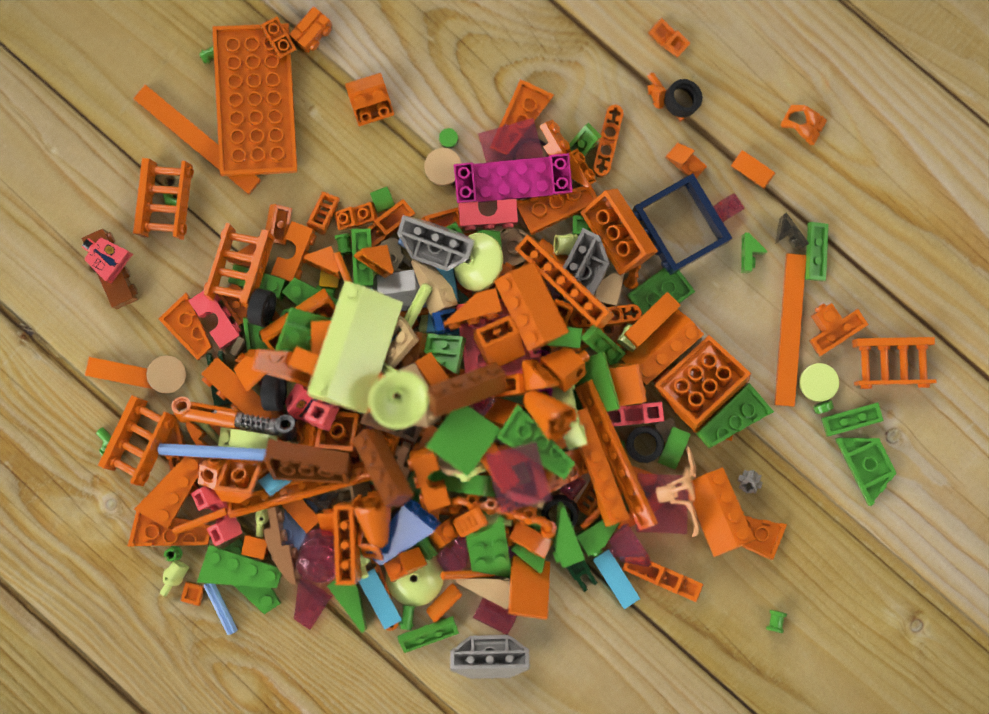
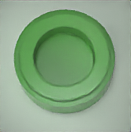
(448, 138)
(823, 406)

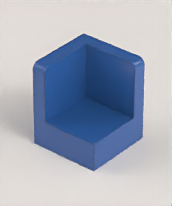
(438, 319)

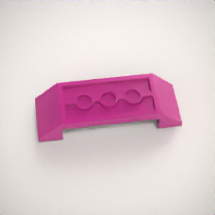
(513, 179)

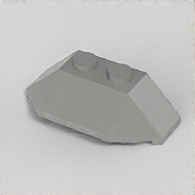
(434, 243)
(587, 261)
(399, 285)
(489, 657)

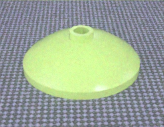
(484, 265)
(406, 407)
(421, 591)

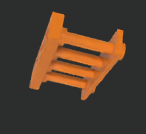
(147, 189)
(252, 277)
(902, 345)
(120, 440)

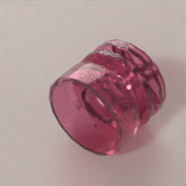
(317, 557)

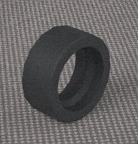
(692, 89)
(261, 307)
(273, 393)
(641, 458)
(571, 504)

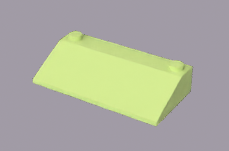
(355, 347)

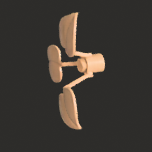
(669, 492)

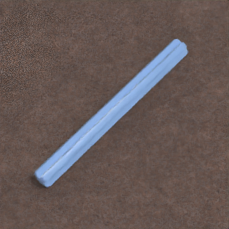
(211, 451)

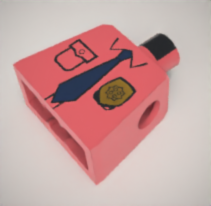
(106, 258)
(299, 402)

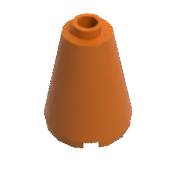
(550, 414)
(373, 518)

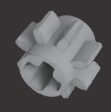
(750, 481)

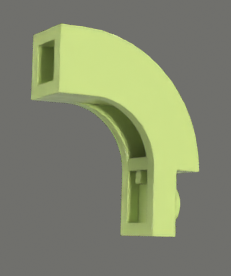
(244, 439)

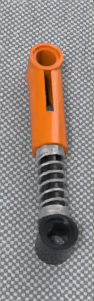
(232, 418)

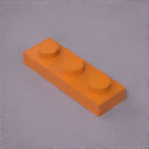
(839, 332)

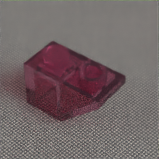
(456, 557)

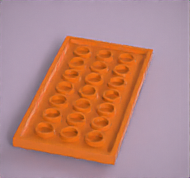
(253, 103)

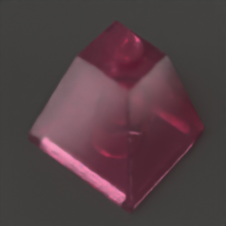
(628, 547)

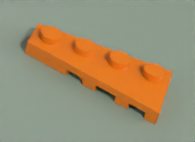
(276, 364)
(555, 482)
(169, 495)
(149, 533)
(766, 536)

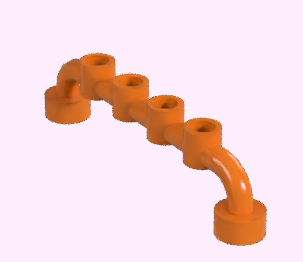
(548, 528)

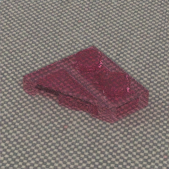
(309, 603)

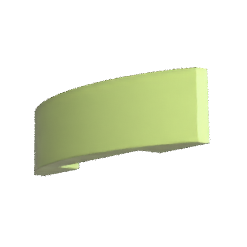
(576, 436)

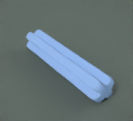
(220, 608)

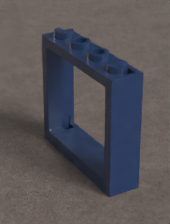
(705, 208)

